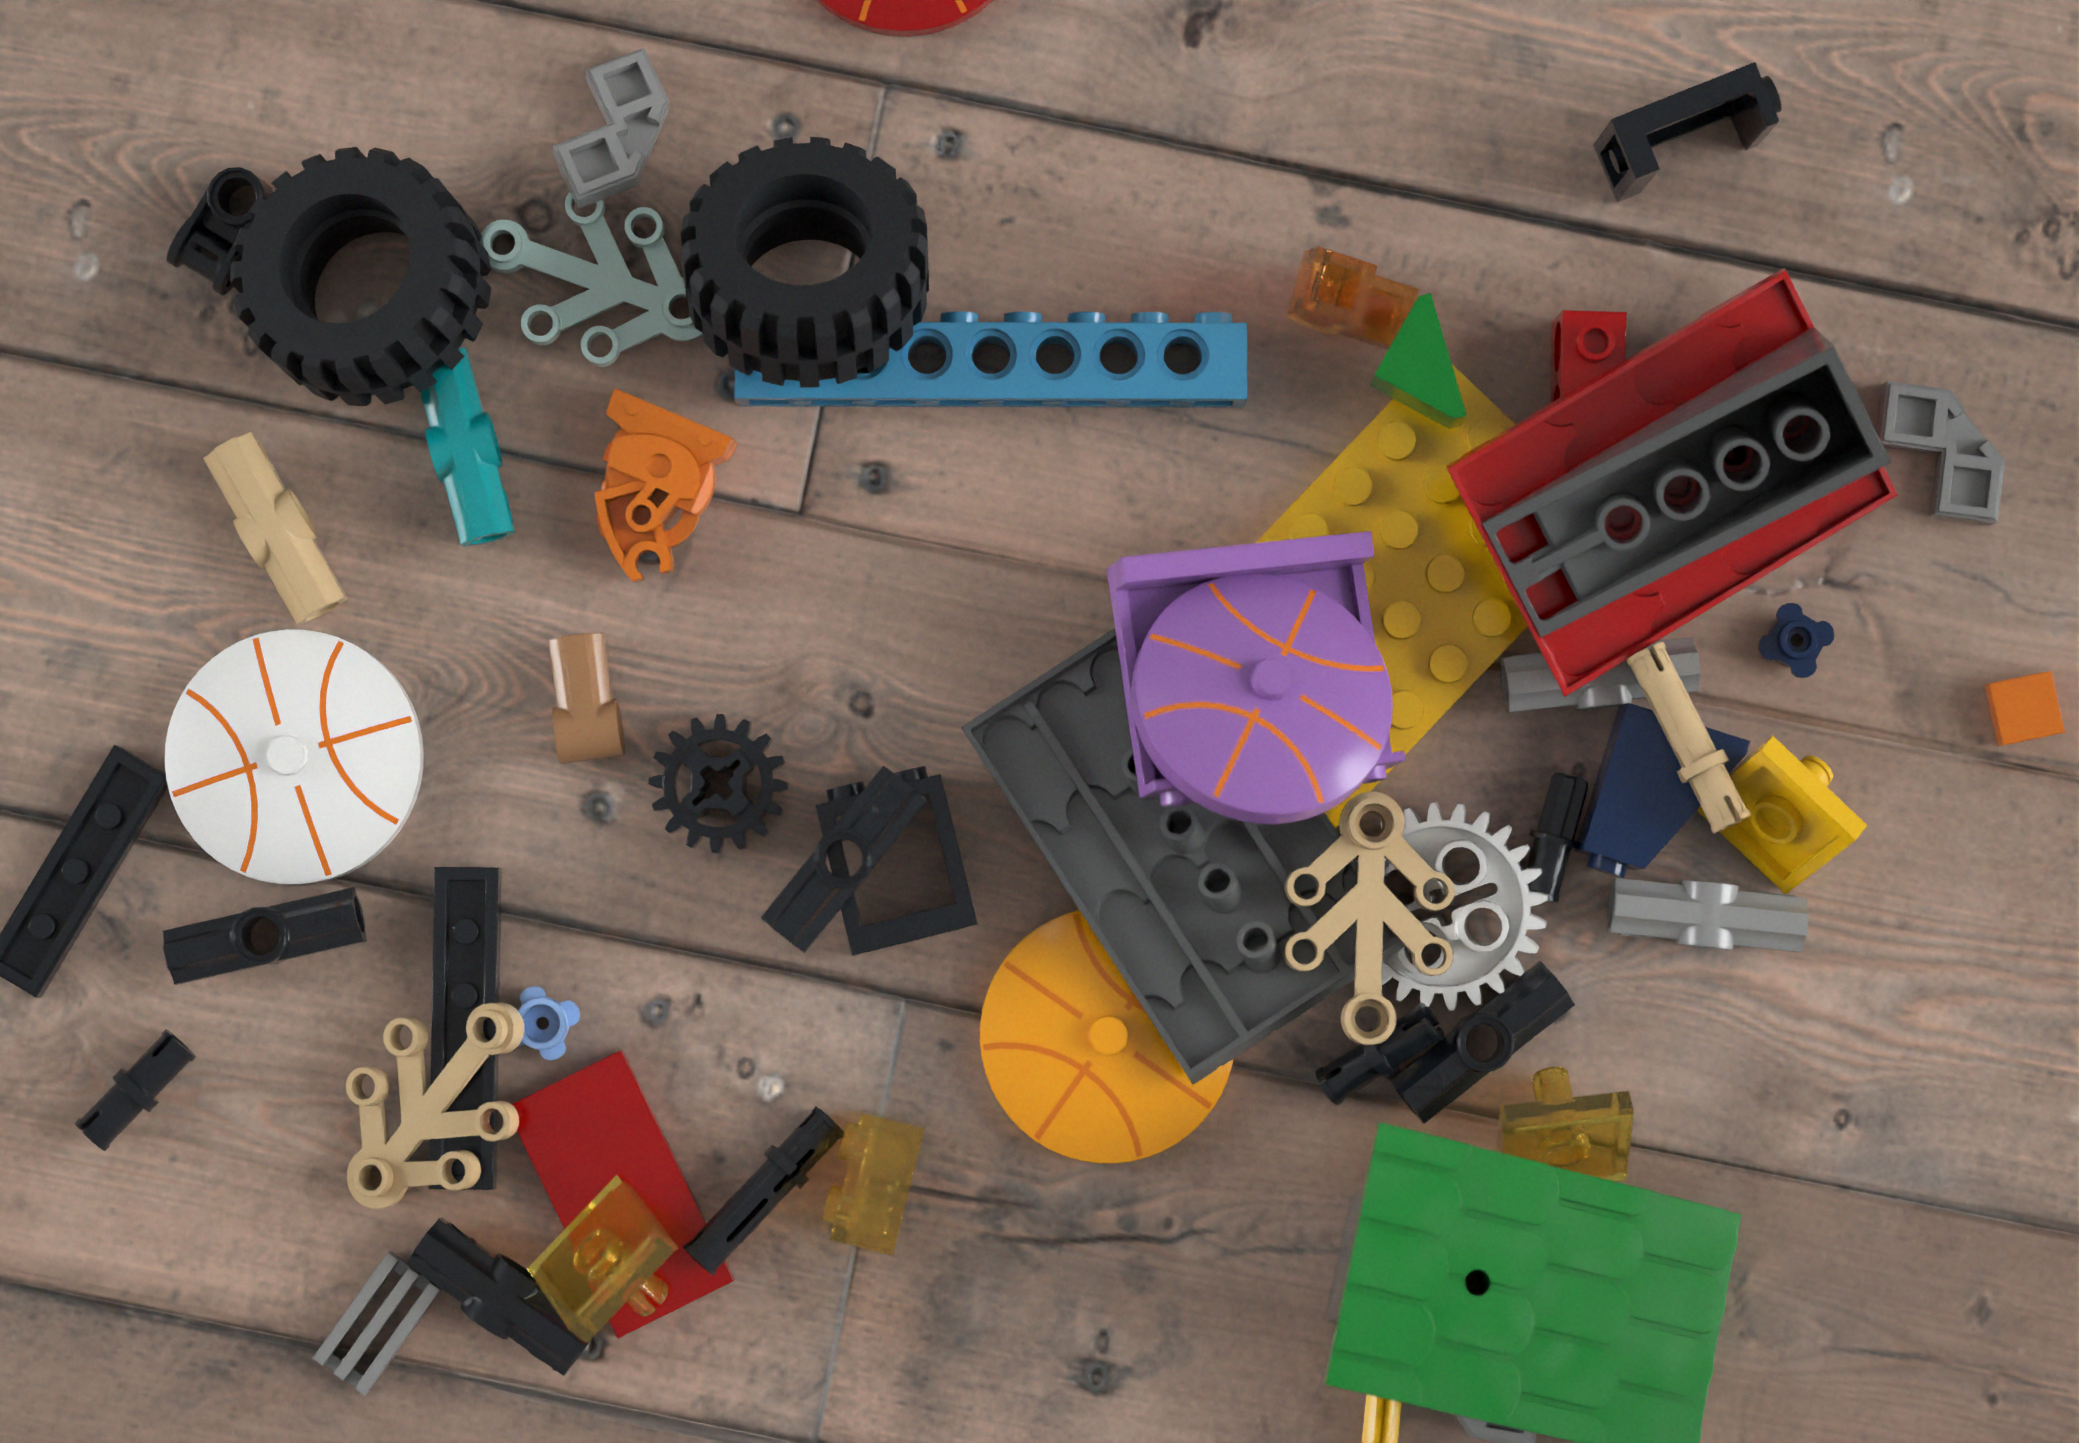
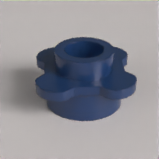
(1778, 643)

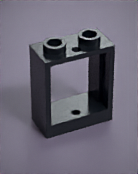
(916, 925)

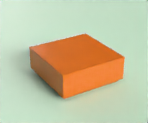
(2024, 708)

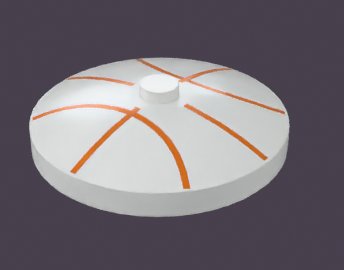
(294, 757)

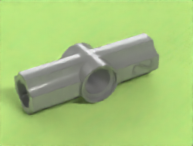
(1531, 686)
(1707, 915)

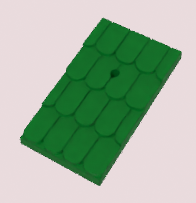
(1588, 1308)

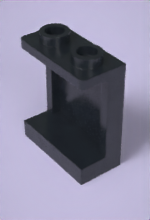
(1629, 138)

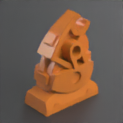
(652, 473)

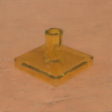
(1568, 1131)
(605, 1261)

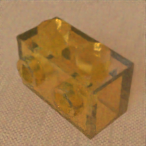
(877, 1181)

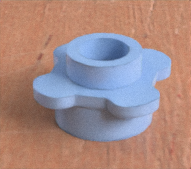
(560, 1017)

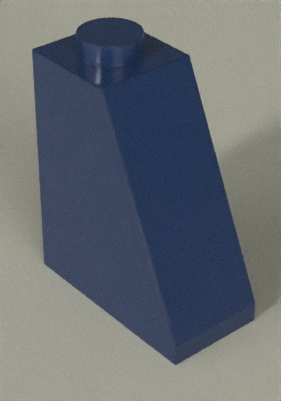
(1638, 793)

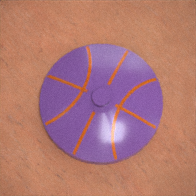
(1261, 698)

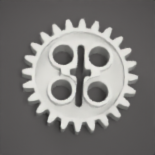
(1472, 960)

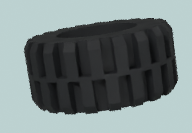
(792, 197)
(311, 221)

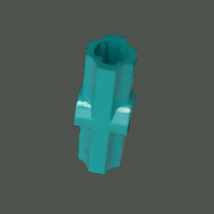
(467, 455)

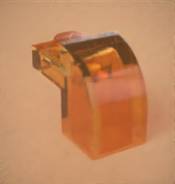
(1348, 299)

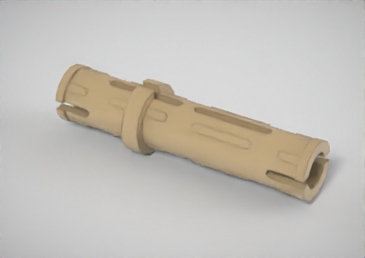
(1688, 738)

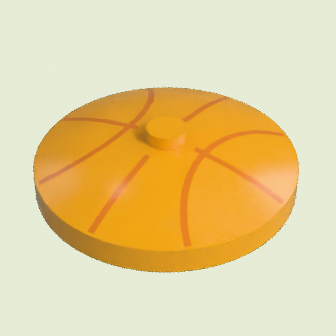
(1080, 1054)

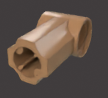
(586, 715)

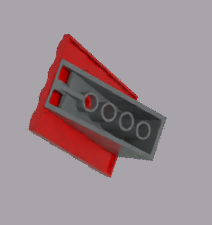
(1620, 495)

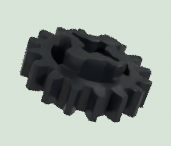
(699, 763)

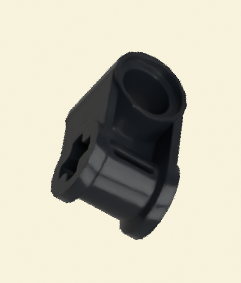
(215, 228)

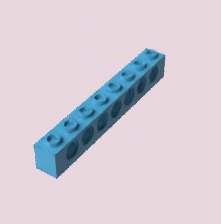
(1216, 382)

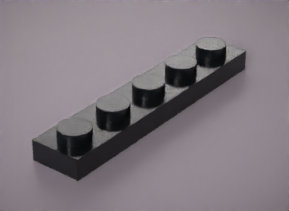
(462, 979)

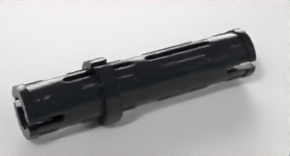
(764, 1190)

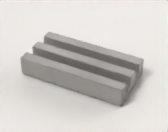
(345, 1367)

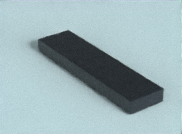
(79, 870)

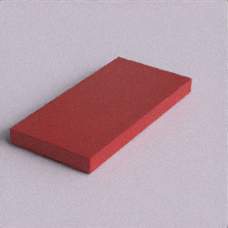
(604, 1127)

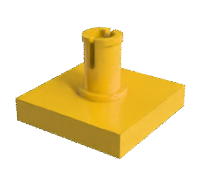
(1793, 816)

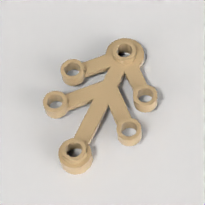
(1370, 906)
(425, 1110)

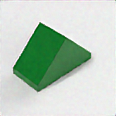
(1420, 369)

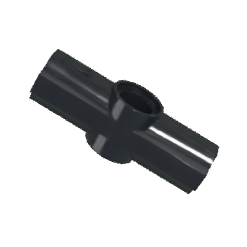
(814, 892)
(226, 945)
(1515, 1016)
(496, 1294)

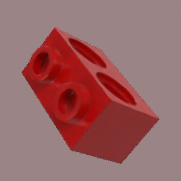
(1585, 347)

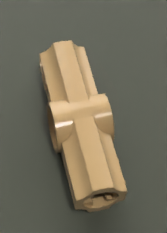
(275, 528)

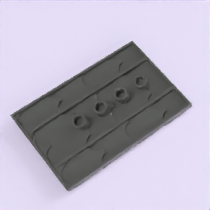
(1173, 892)

